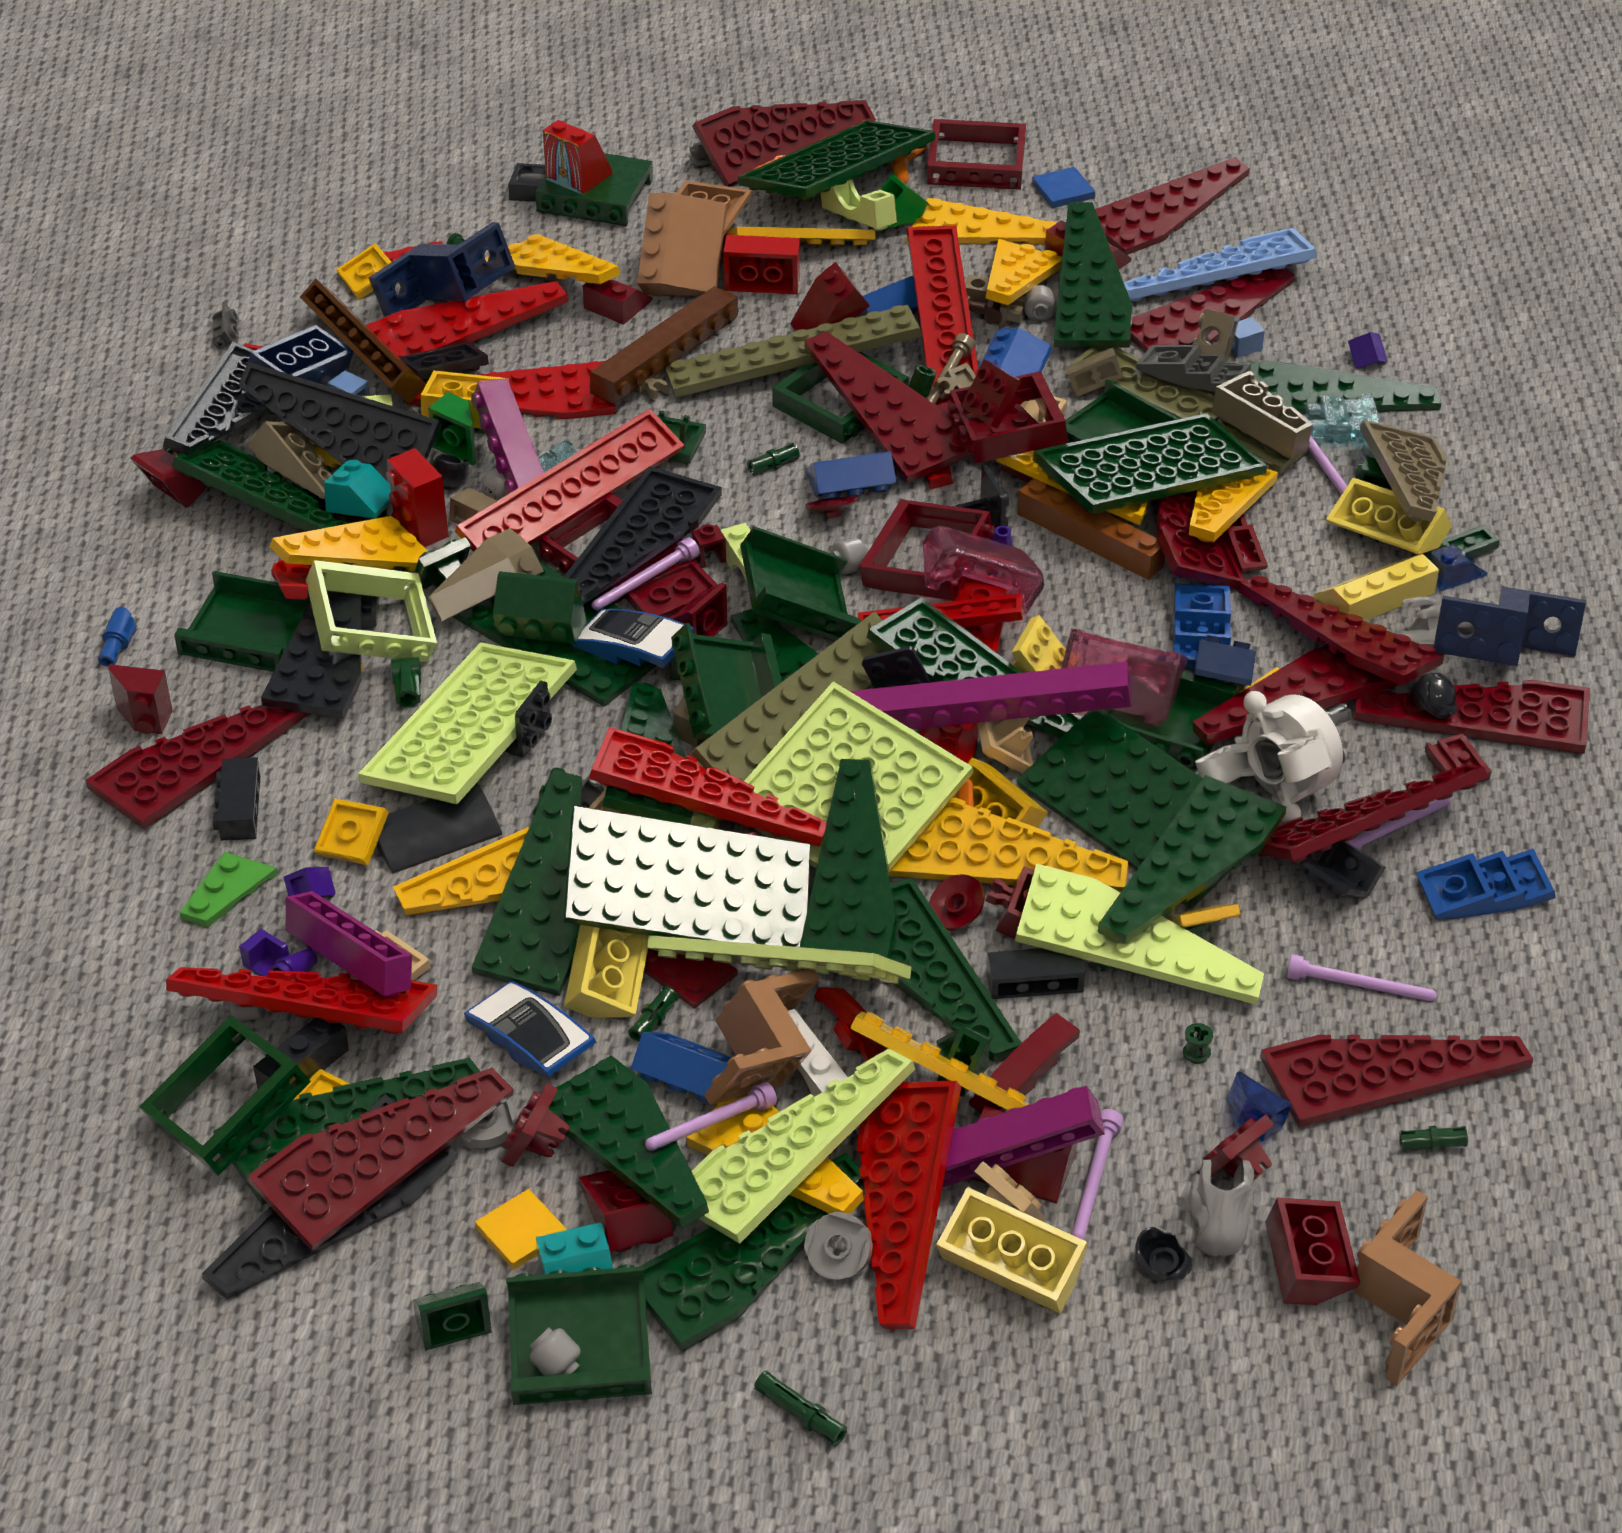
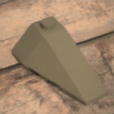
(291, 455)
(477, 576)

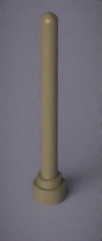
(961, 346)

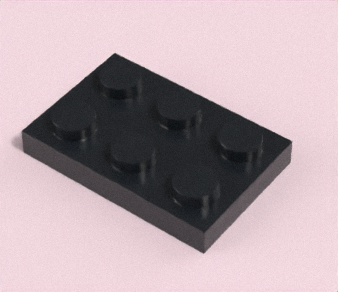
(446, 359)

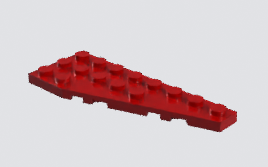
(655, 771)

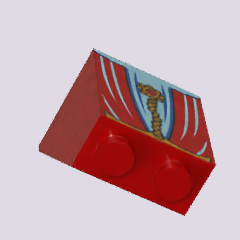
(573, 157)

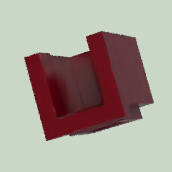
(710, 538)

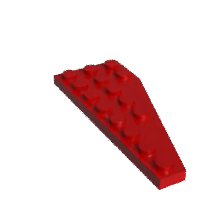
(464, 321)
(553, 391)
(308, 995)
(903, 1174)

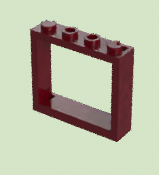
(977, 173)
(1016, 440)
(924, 515)
(553, 543)

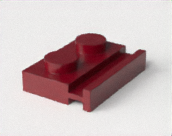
(1453, 753)

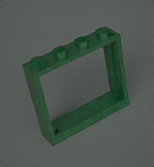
(788, 399)
(249, 1119)

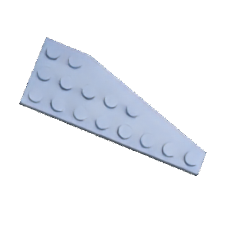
(1251, 257)

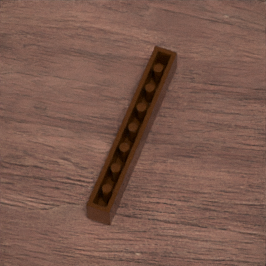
(363, 341)
(663, 344)

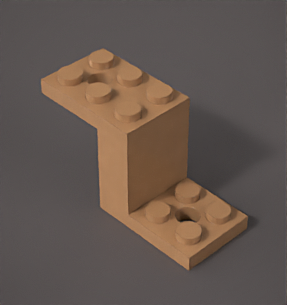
(762, 1034)
(1406, 1286)

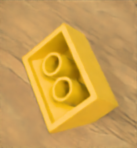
(455, 383)
(1001, 796)

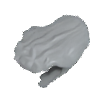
(1425, 626)
(1226, 1213)

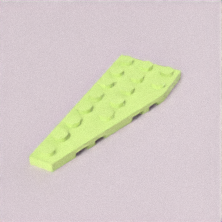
(1065, 916)
(847, 963)

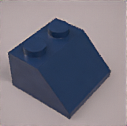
(1224, 661)

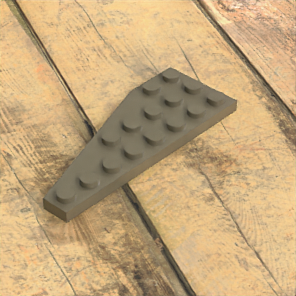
(1411, 466)

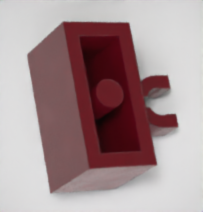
(1012, 900)

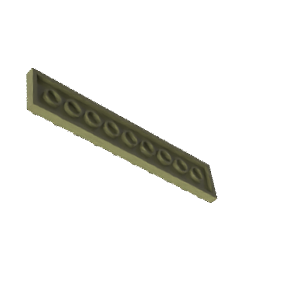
(787, 351)
(1184, 403)
(757, 730)

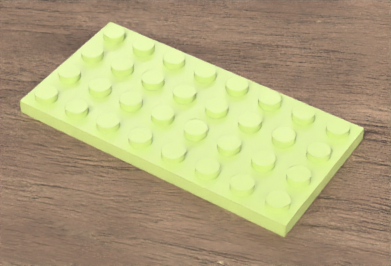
(464, 723)

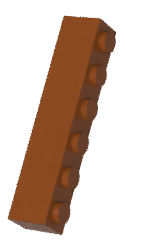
(1095, 532)

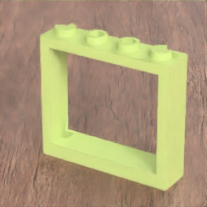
(373, 583)

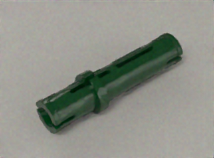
(811, 1415)

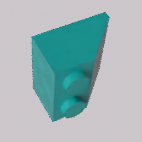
(357, 490)
(574, 1250)

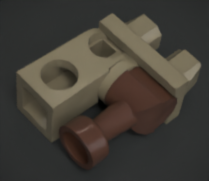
(993, 311)

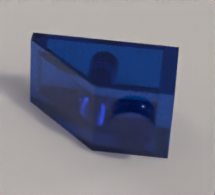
(1455, 567)
(1254, 1100)

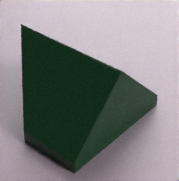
(968, 1048)

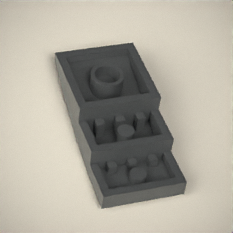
(1189, 367)

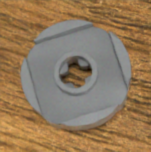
(493, 1131)
(822, 1256)

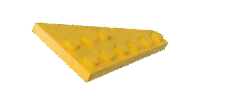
(1223, 504)
(366, 543)
(929, 1057)
(823, 1188)

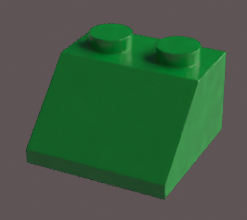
(908, 203)
(456, 428)

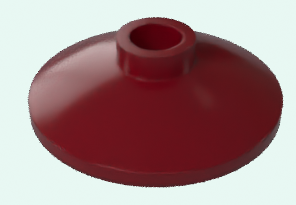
(832, 507)
(952, 894)

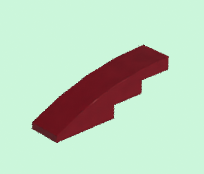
(1245, 546)
(1031, 1059)

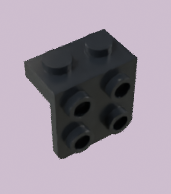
(991, 499)
(895, 668)
(531, 720)
(1346, 870)

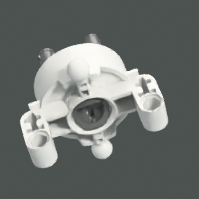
(1285, 746)

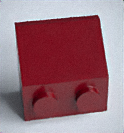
(614, 300)
(159, 471)
(706, 611)
(141, 697)

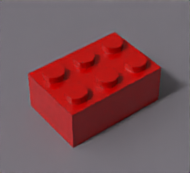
(761, 264)
(417, 497)

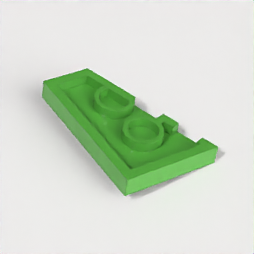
(223, 887)

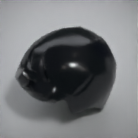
(451, 468)
(1434, 694)
(1160, 1256)

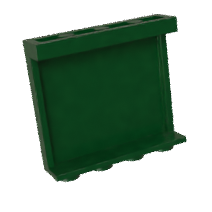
(606, 201)
(1113, 413)
(796, 584)
(242, 623)
(722, 676)
(1176, 736)
(602, 1316)

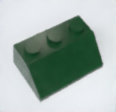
(538, 607)

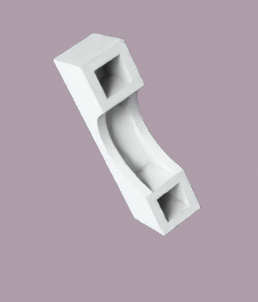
(818, 1066)

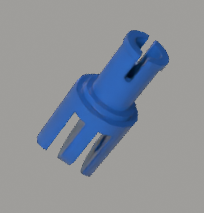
(116, 635)

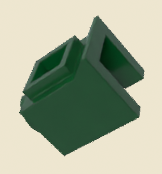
(1372, 473)

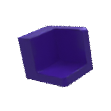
(1367, 350)
(310, 879)
(262, 951)

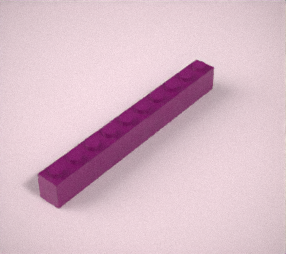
(1005, 696)

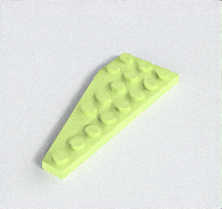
(767, 1165)

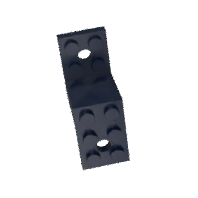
(443, 271)
(1509, 626)

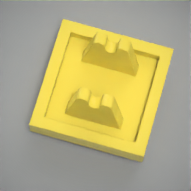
(1038, 648)

